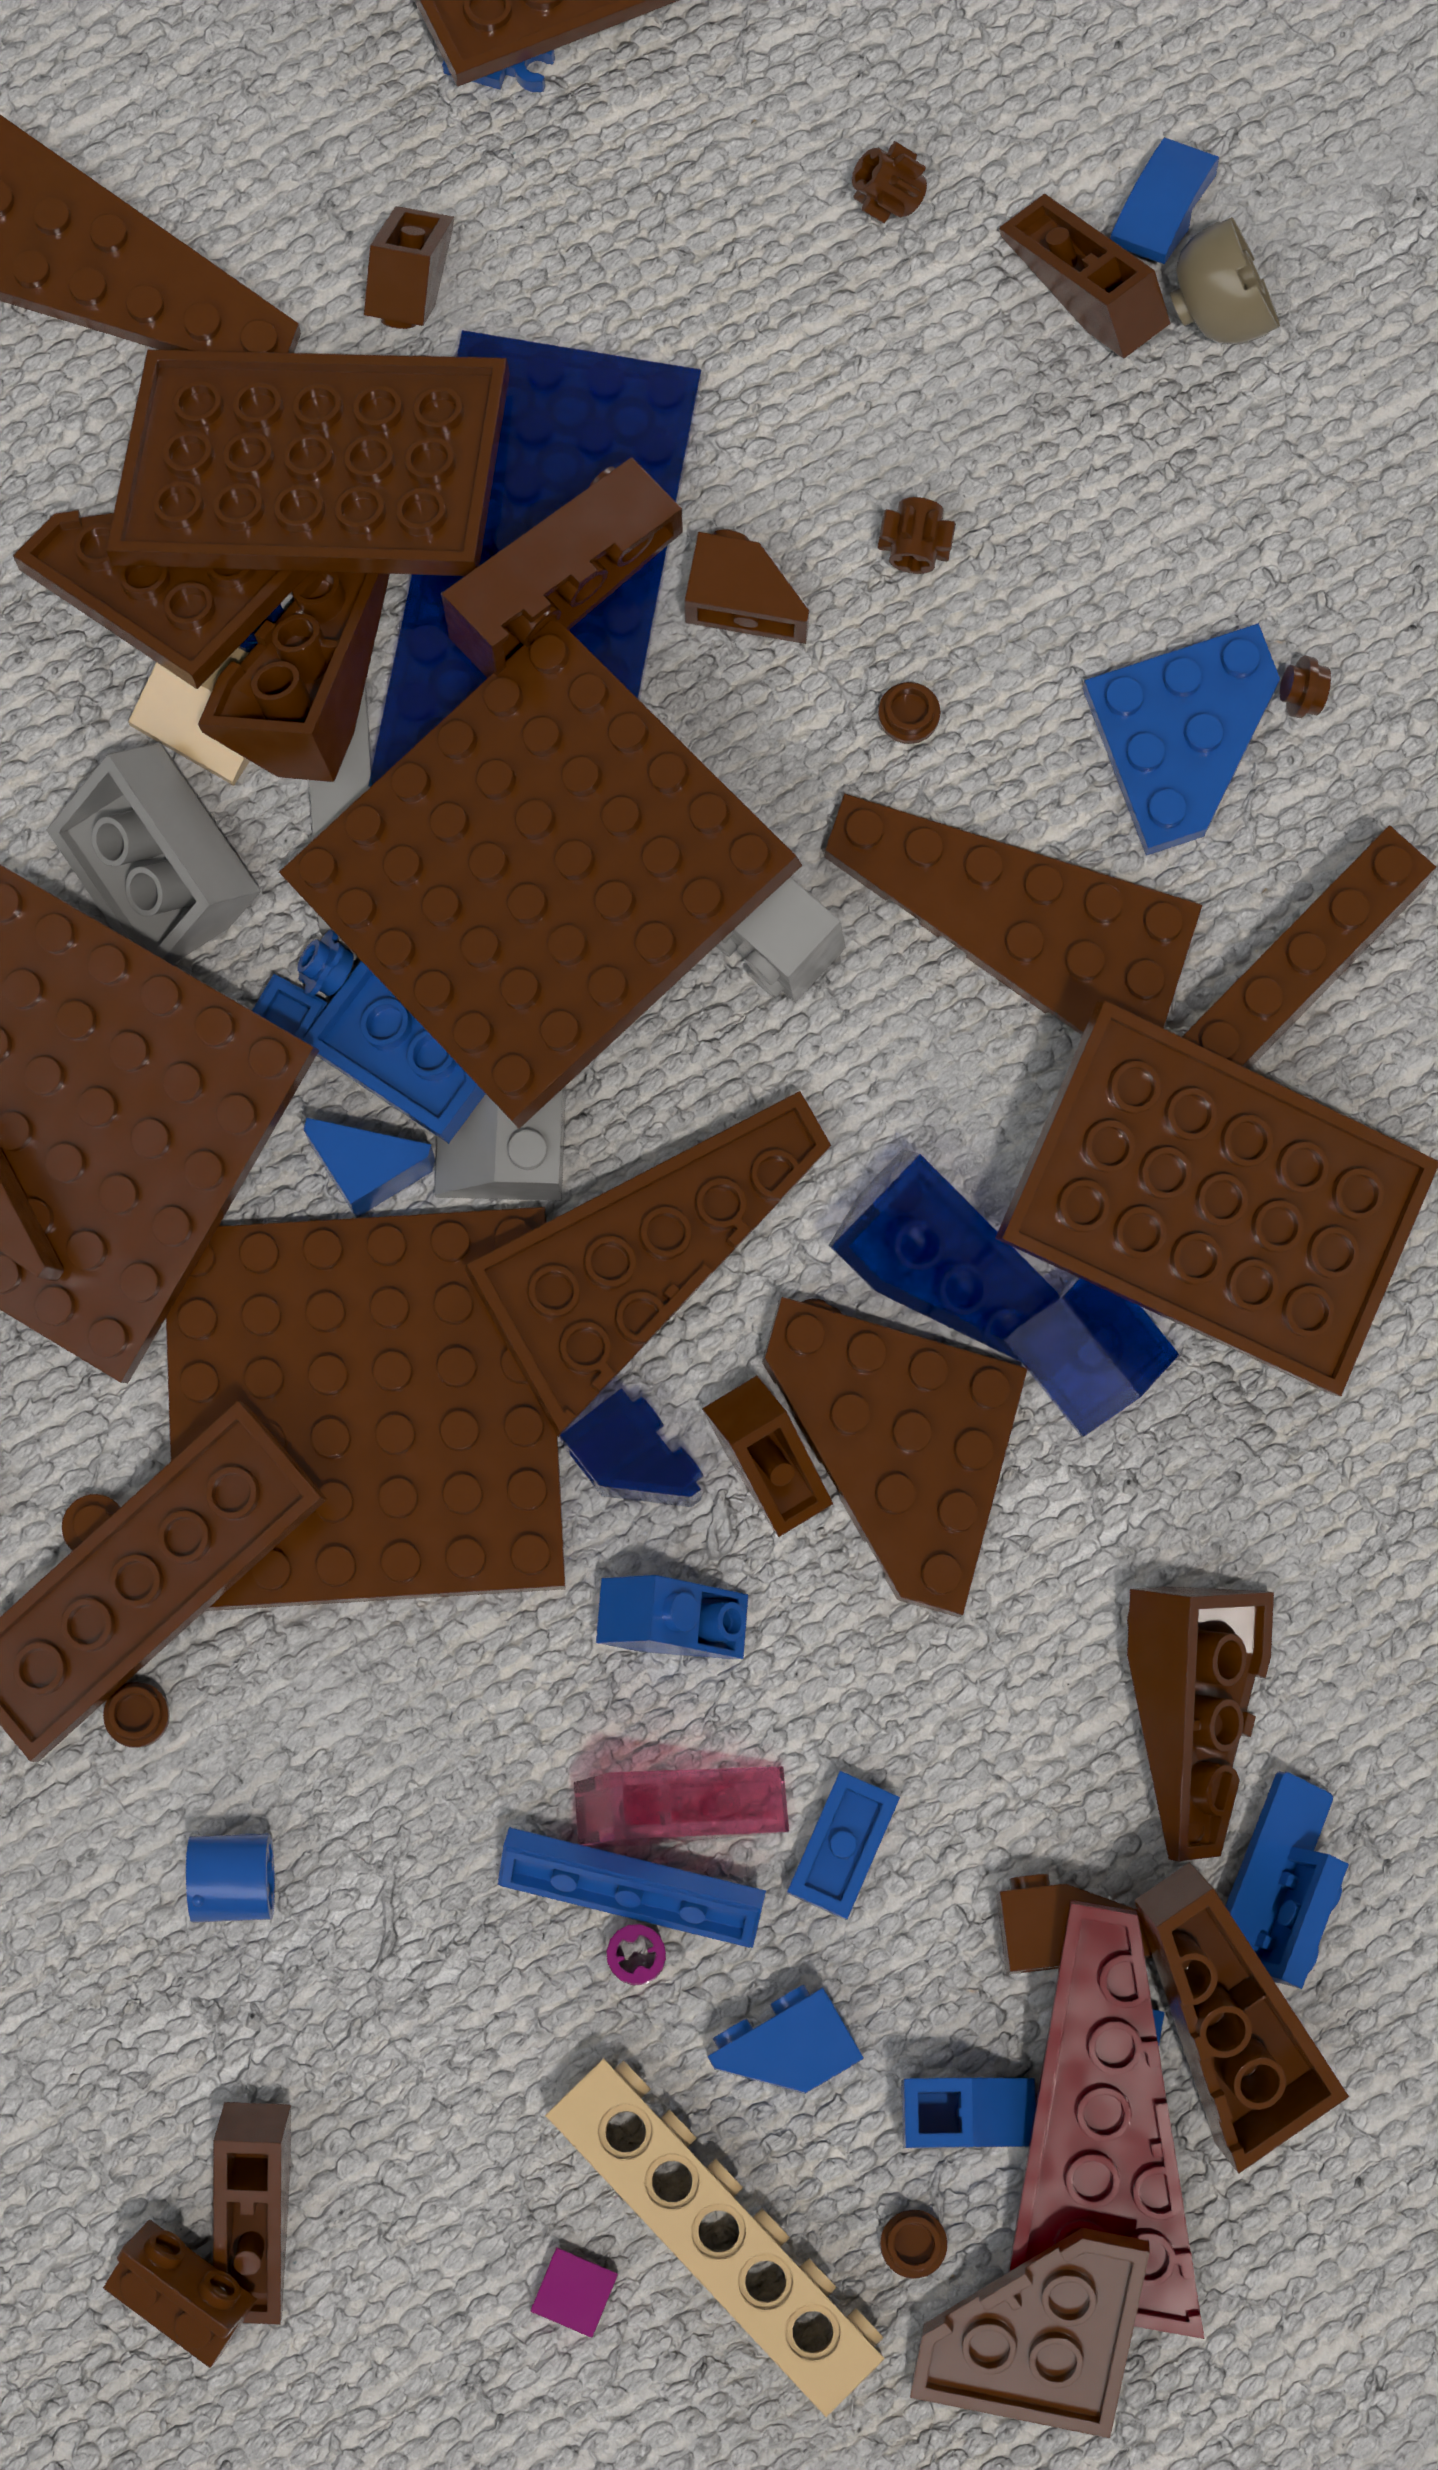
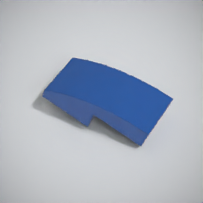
(1163, 200)

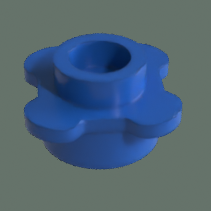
(324, 965)

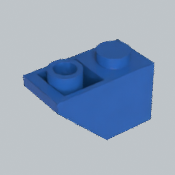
(671, 1617)
(791, 2050)
(967, 2112)

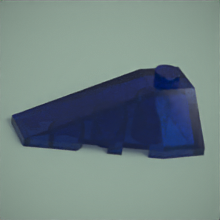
(937, 1254)

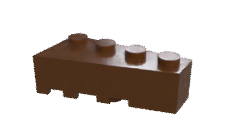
(561, 566)
(1239, 2034)

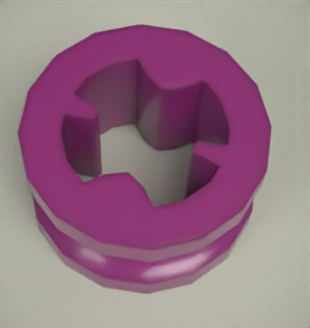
(631, 1935)

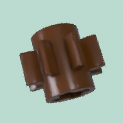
(889, 182)
(916, 535)

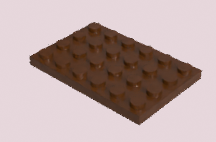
(310, 462)
(1217, 1199)

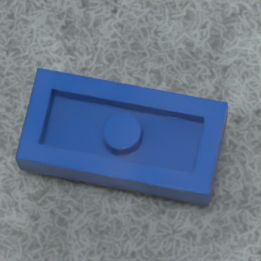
(843, 1845)

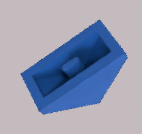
(366, 1163)

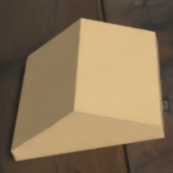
(171, 714)

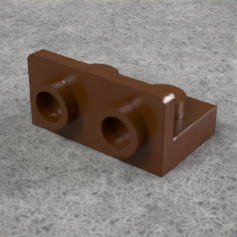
(179, 2292)

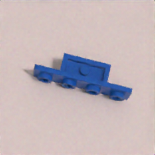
(1285, 1885)

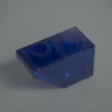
(626, 1456)

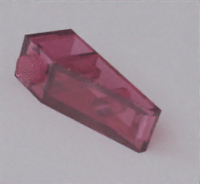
(680, 1806)

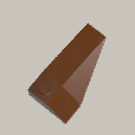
(304, 680)
(1192, 1682)

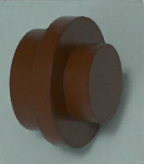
(1305, 687)
(909, 712)
(85, 1517)
(136, 1715)
(913, 2244)

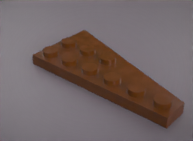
(109, 268)
(1023, 917)
(614, 1270)

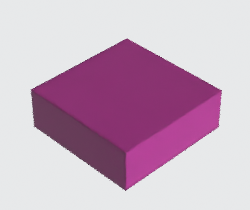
(574, 2292)

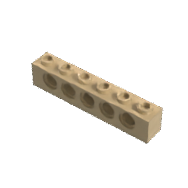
(821, 2375)

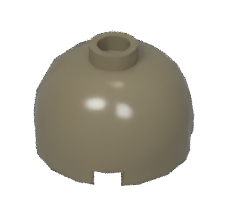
(1223, 287)

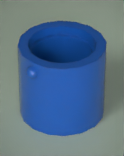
(230, 1878)

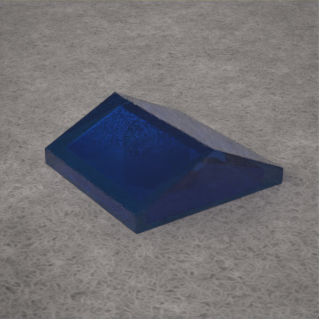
(1090, 1352)

